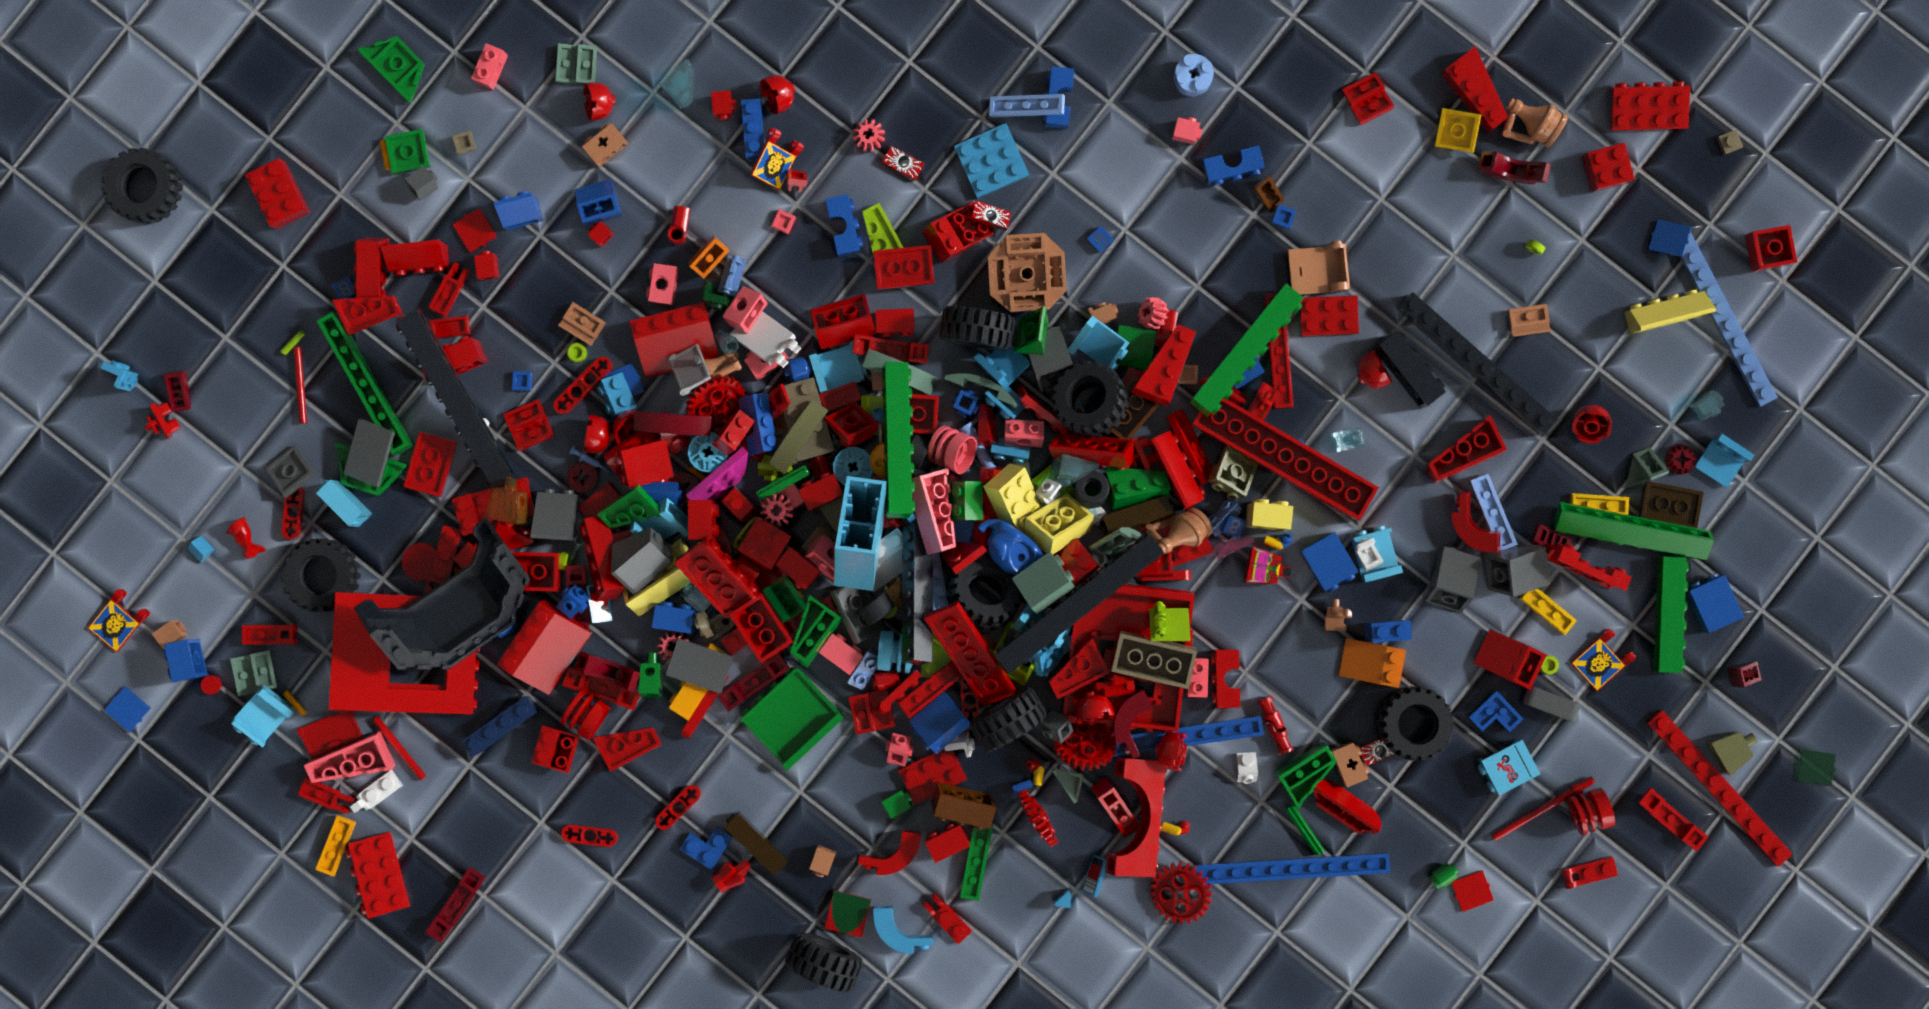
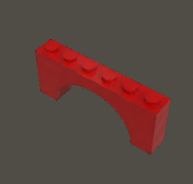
(1140, 855)

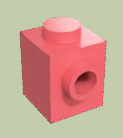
(1187, 130)

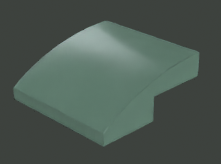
(575, 64)
(1115, 541)
(252, 672)

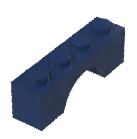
(500, 726)

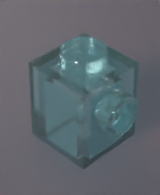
(1708, 405)
(695, 598)

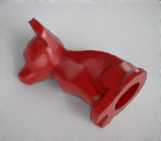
(242, 536)

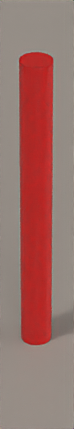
(300, 385)
(399, 748)

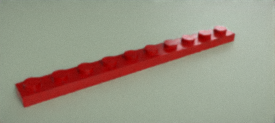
(1719, 788)

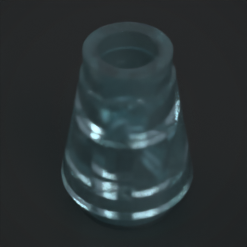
(727, 342)

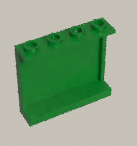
(791, 717)

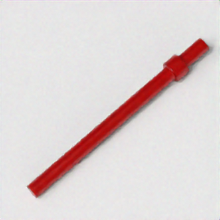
(1575, 789)

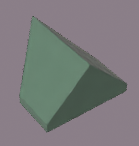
(1645, 467)
(1070, 781)

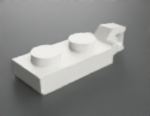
(377, 792)

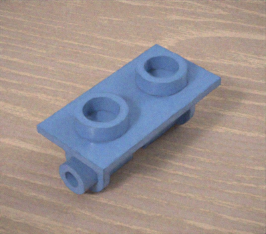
(732, 275)
(1217, 519)
(864, 670)

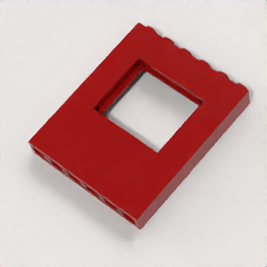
(1129, 612)
(363, 670)

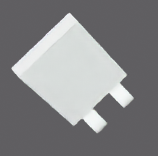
(768, 340)

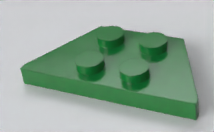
(396, 65)
(392, 471)

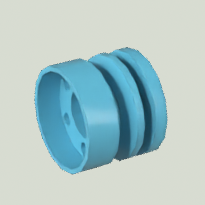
(850, 456)
(699, 458)
(890, 652)

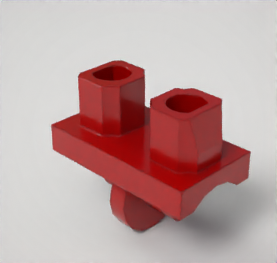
(1263, 401)
(159, 412)
(1144, 462)

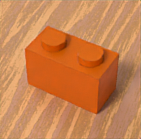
(708, 256)

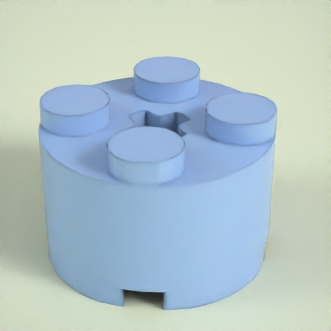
(1193, 64)

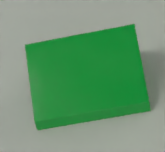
(1032, 332)

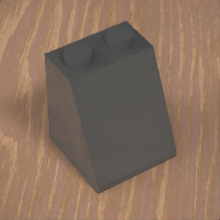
(1053, 363)
(555, 515)
(640, 559)
(1517, 570)
(1453, 579)

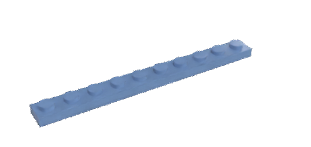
(1728, 325)

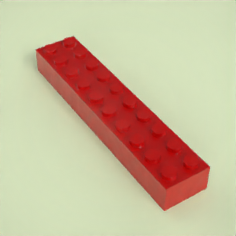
(1288, 458)

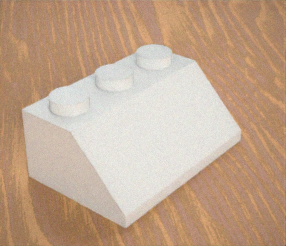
(889, 559)

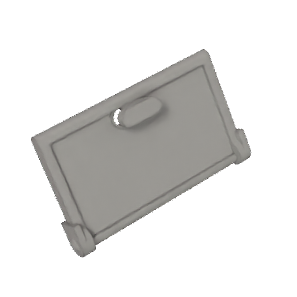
(689, 369)

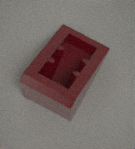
(1744, 674)

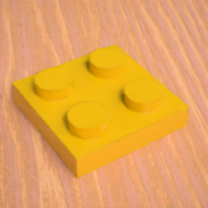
(1458, 130)

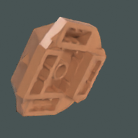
(1032, 253)

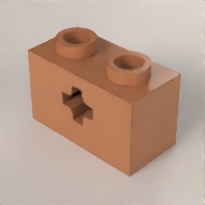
(614, 141)
(1349, 775)

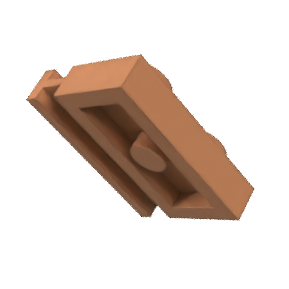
(1529, 320)
(582, 324)

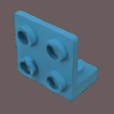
(1003, 365)
(1005, 411)
(1723, 459)

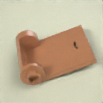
(1321, 269)

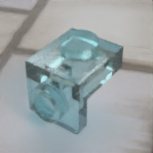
(1347, 439)

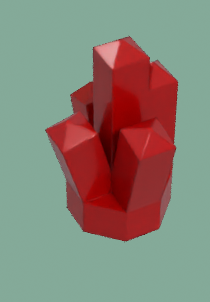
(1116, 685)
(730, 876)

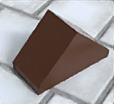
(1268, 193)

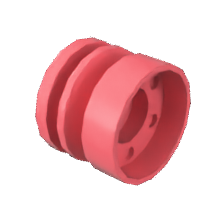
(952, 449)

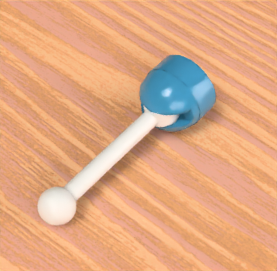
(877, 415)

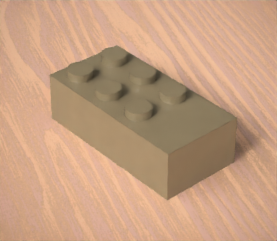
(800, 396)
(1154, 660)

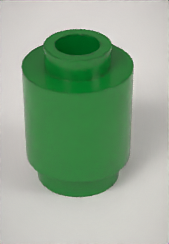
(1444, 875)

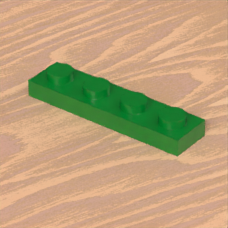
(976, 863)

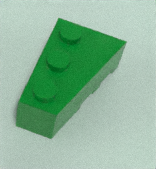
(1135, 486)
(814, 631)
(1305, 772)

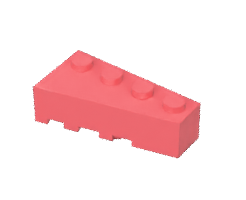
(934, 511)
(354, 759)

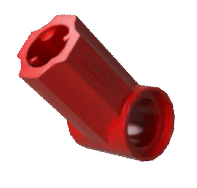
(679, 224)
(1165, 330)

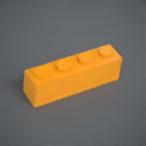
(690, 695)

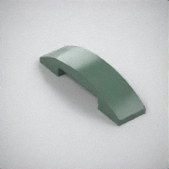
(961, 380)
(919, 381)

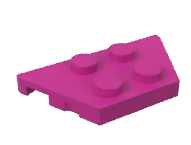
(722, 478)

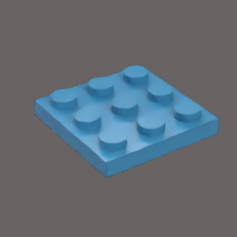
(991, 160)

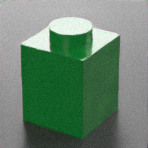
(897, 803)

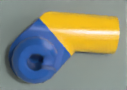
(1280, 542)

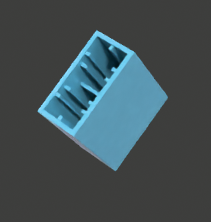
(859, 533)

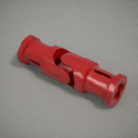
(1273, 721)

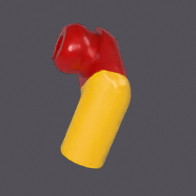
(1037, 769)
(1176, 830)

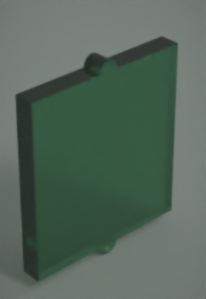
(1816, 767)

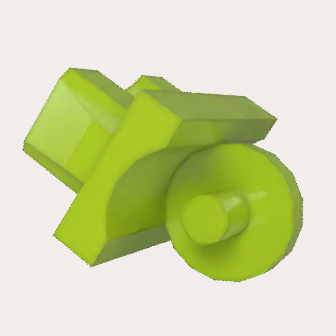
(768, 471)

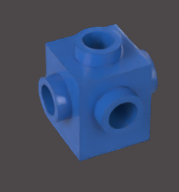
(969, 396)
(573, 601)

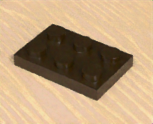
(1671, 504)

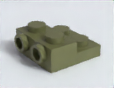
(1233, 474)

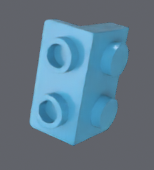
(126, 378)
(616, 395)
(1002, 452)
(1045, 661)

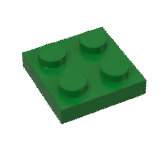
(407, 151)

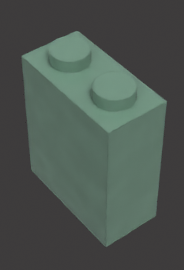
(1044, 582)

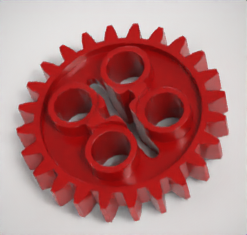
(716, 399)
(1087, 746)
(1037, 817)
(1193, 881)

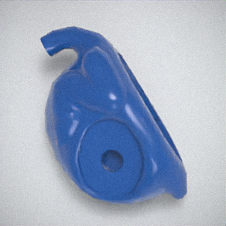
(1009, 546)

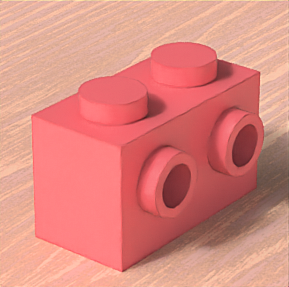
(842, 653)

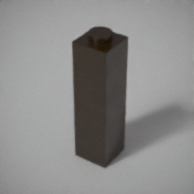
(1138, 515)
(756, 843)

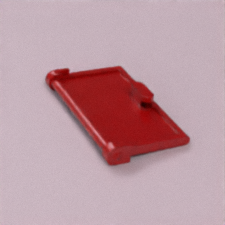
(325, 733)

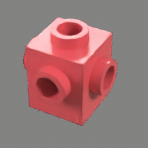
(899, 745)

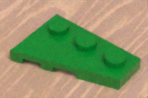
(629, 507)

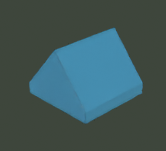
(200, 548)
(1063, 899)

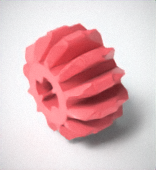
(865, 129)
(1152, 313)
(782, 514)
(666, 644)

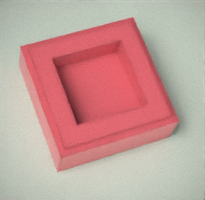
(783, 221)

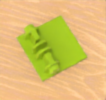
(1169, 623)

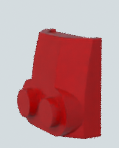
(852, 425)

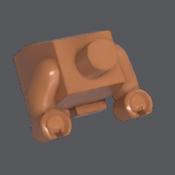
(1335, 617)

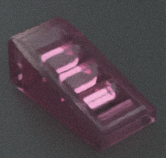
(1226, 548)

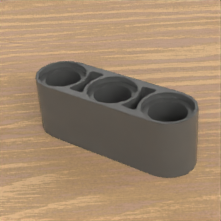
(1551, 704)

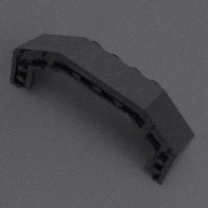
(456, 614)

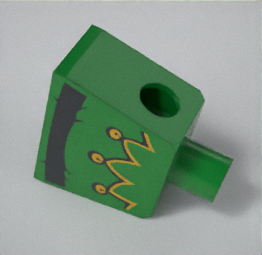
(651, 685)

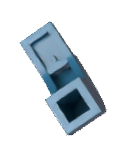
(893, 936)

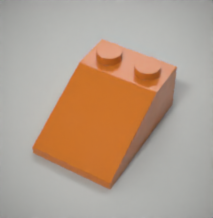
(1372, 663)

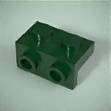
(718, 302)
(784, 599)

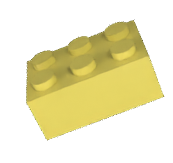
(1013, 495)
(1269, 516)
(1058, 524)

